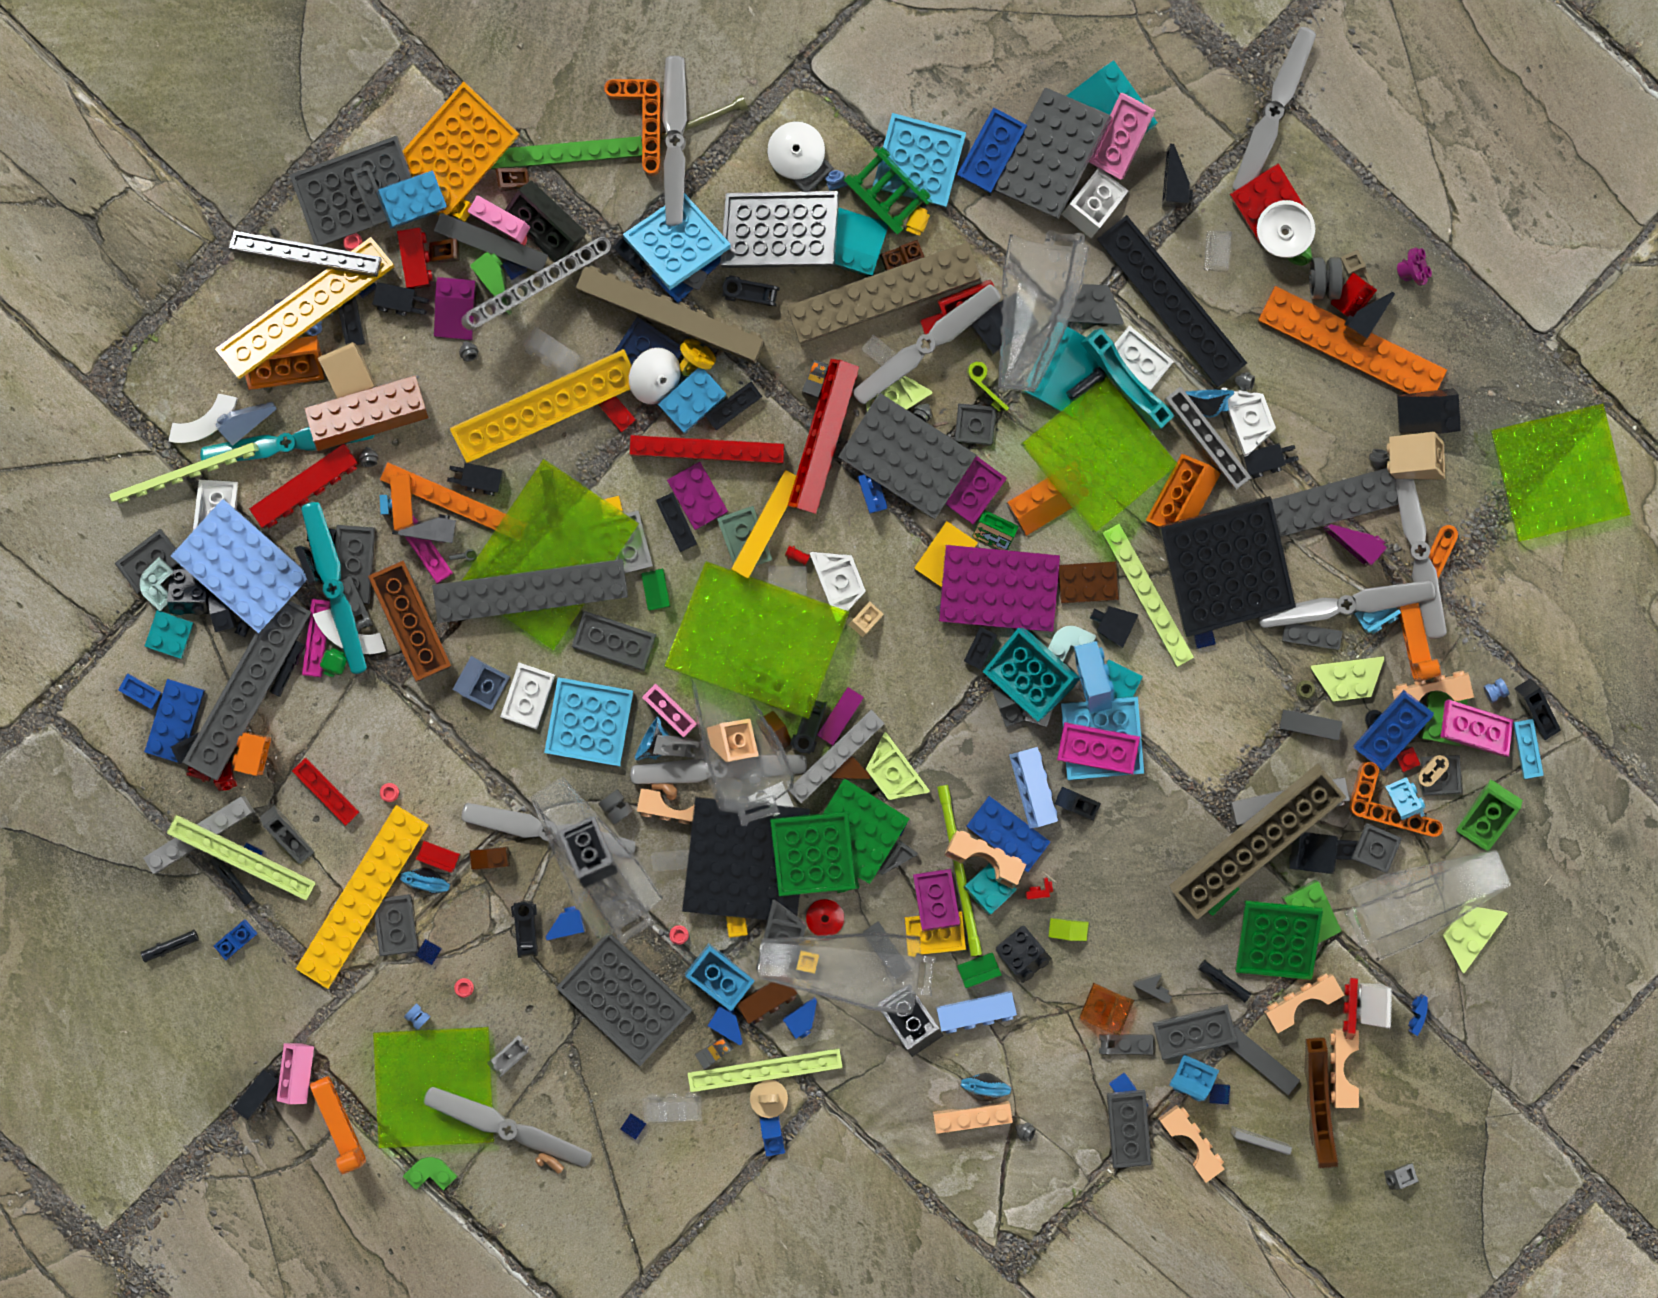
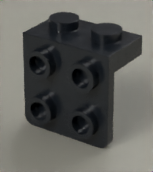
(186, 594)
(1314, 853)
(1023, 954)

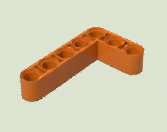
(647, 118)
(1416, 643)
(1387, 812)
(350, 1151)

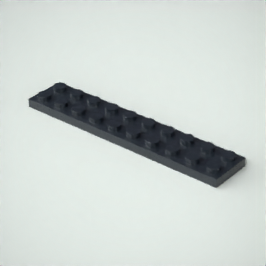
(1172, 301)

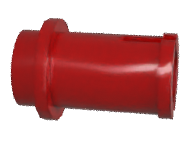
(797, 555)
(197, 774)

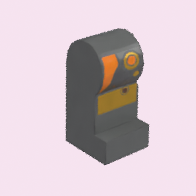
(815, 379)
(713, 1052)

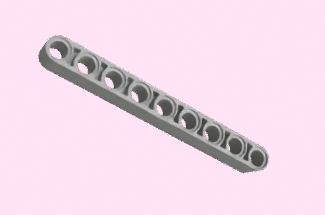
(530, 289)

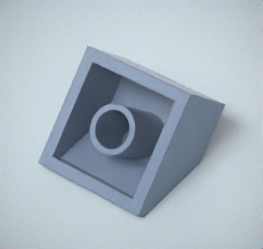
(481, 683)

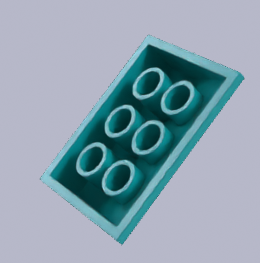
(1104, 88)
(858, 242)
(1067, 368)
(1031, 674)

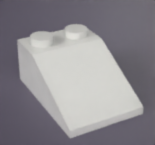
(1095, 202)
(210, 494)
(1374, 1005)

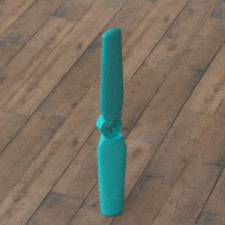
(269, 445)
(329, 569)

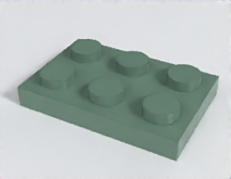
(736, 530)

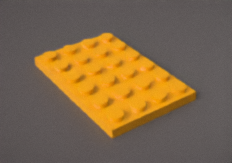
(460, 144)

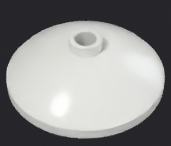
(800, 163)
(1287, 216)
(648, 371)

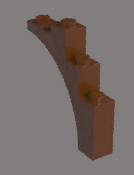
(1318, 1102)

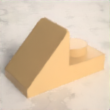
(866, 619)

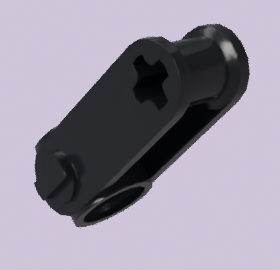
(750, 291)
(808, 728)
(525, 929)

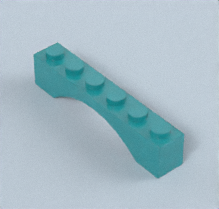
(1143, 400)

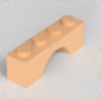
(1456, 686)
(652, 803)
(1007, 869)
(1282, 1014)
(1343, 1094)
(971, 1118)
(1206, 1162)

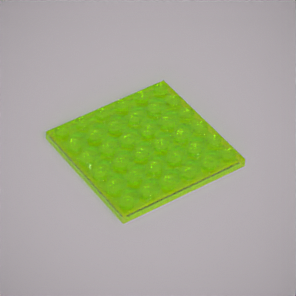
(1099, 454)
(1560, 472)
(421, 1059)

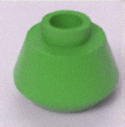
(1302, 259)

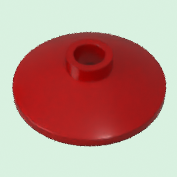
(829, 908)

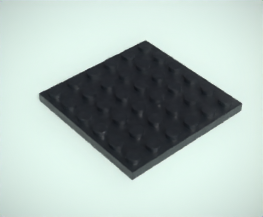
(1227, 566)
(733, 864)

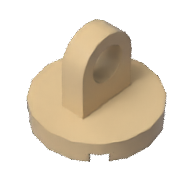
(769, 1098)

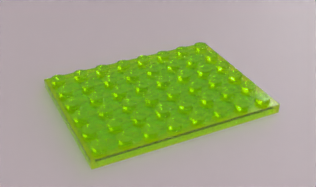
(551, 527)
(757, 640)

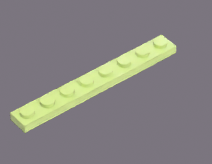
(177, 476)
(1147, 595)
(241, 857)
(764, 1070)

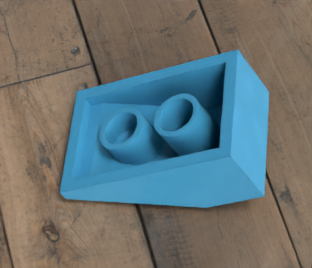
(719, 977)

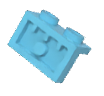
(1372, 621)
(1405, 799)

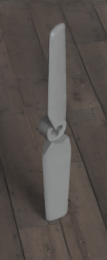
(1282, 91)
(674, 120)
(942, 332)
(1423, 569)
(1367, 601)
(690, 771)
(510, 822)
(490, 1120)

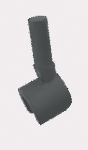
(462, 556)

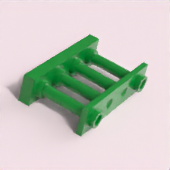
(869, 195)

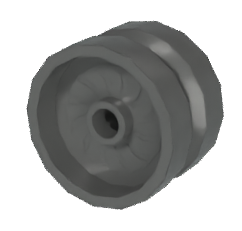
(1325, 278)

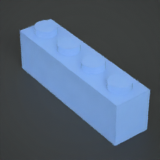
(1033, 787)
(976, 1011)

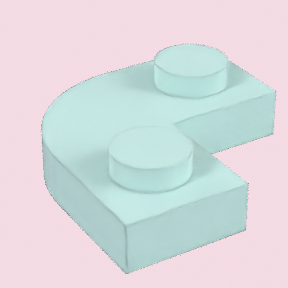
(151, 583)
(1068, 637)

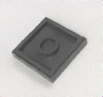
(975, 424)
(1448, 782)
(1376, 848)

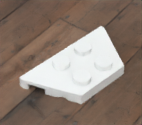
(1250, 419)
(838, 578)

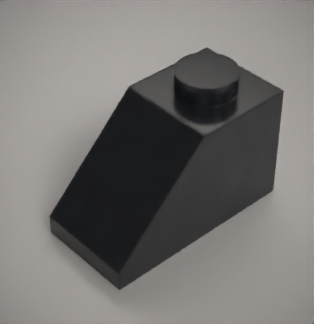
(1077, 803)

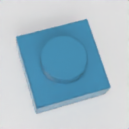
(385, 504)

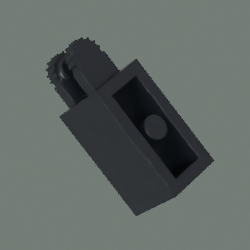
(397, 299)
(1267, 459)
(478, 478)

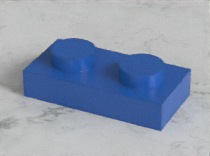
(139, 691)

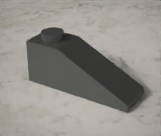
(286, 834)

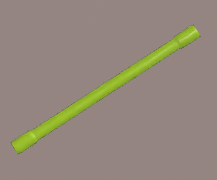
(973, 939)

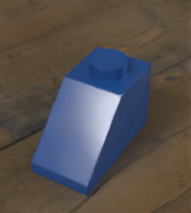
(567, 924)
(801, 1019)
(727, 1024)

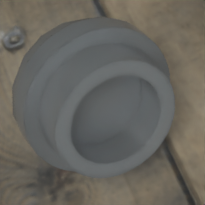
(468, 351)
(1245, 381)
(923, 411)
(368, 457)
(1378, 458)
(1025, 1131)

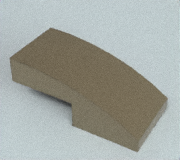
(1355, 264)

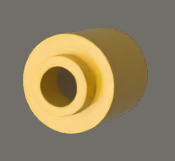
(917, 221)

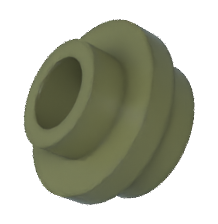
(1311, 687)

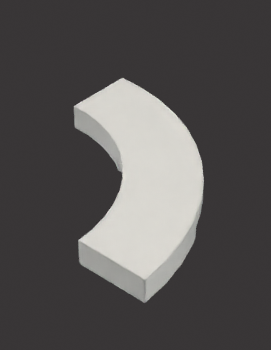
(205, 425)
(370, 643)

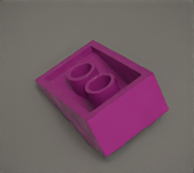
(452, 302)
(1361, 545)

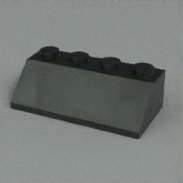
(550, 225)

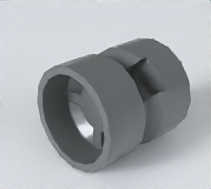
(615, 807)

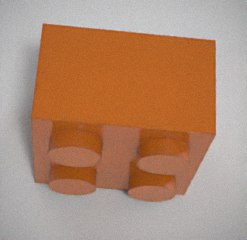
(251, 753)

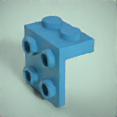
(1194, 1078)

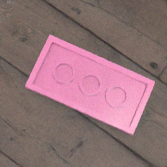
(1122, 136)

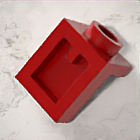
(226, 780)
(1036, 892)

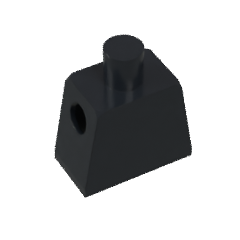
(1114, 624)

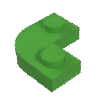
(430, 1167)

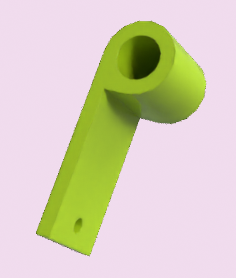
(977, 372)

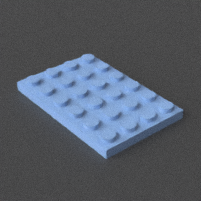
(240, 565)

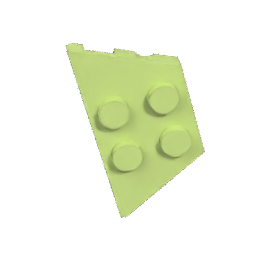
(904, 392)
(1349, 678)
(893, 771)
(1471, 933)

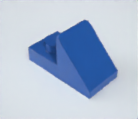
(772, 1136)

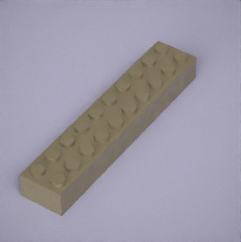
(883, 293)
(669, 314)
(1257, 841)

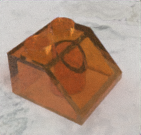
(1106, 1009)

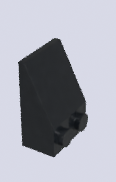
(1176, 183)
(989, 328)
(1429, 412)
(588, 852)
(915, 1029)

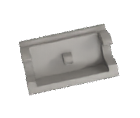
(674, 746)
(508, 1056)

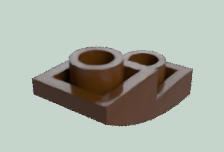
(902, 255)

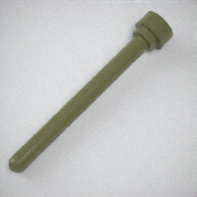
(738, 104)

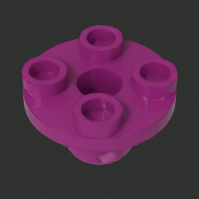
(1415, 267)

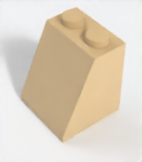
(347, 370)
(1416, 456)

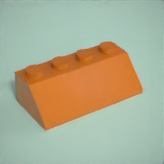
(290, 365)
(1184, 492)
(1038, 506)

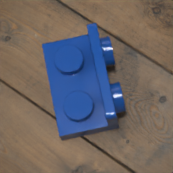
(872, 494)

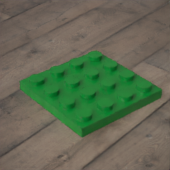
(872, 827)
(813, 853)
(1278, 940)

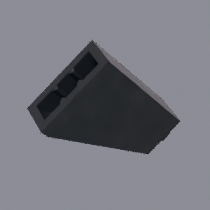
(257, 1093)

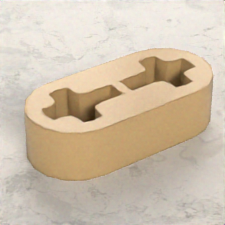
(1429, 768)

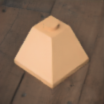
(733, 740)

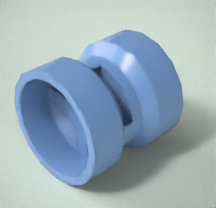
(1495, 690)
(414, 1013)

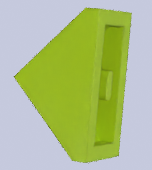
(1068, 929)

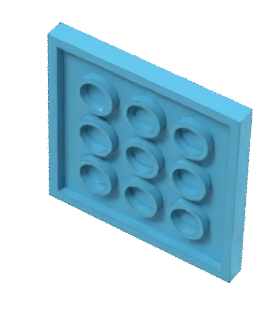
(924, 154)
(677, 250)
(1121, 718)
(589, 721)

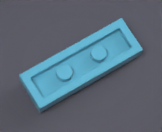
(1528, 748)

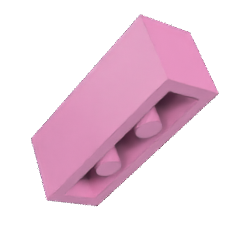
(499, 219)
(669, 710)
(295, 1073)

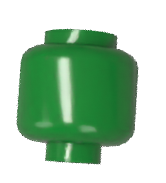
(333, 662)

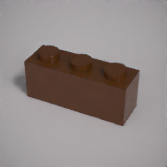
(765, 1000)

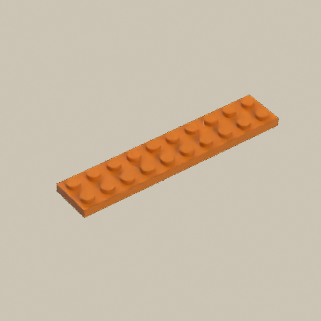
(1325, 333)

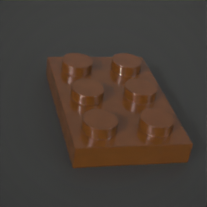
(1088, 582)

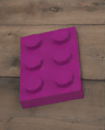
(975, 490)
(697, 495)
(936, 900)

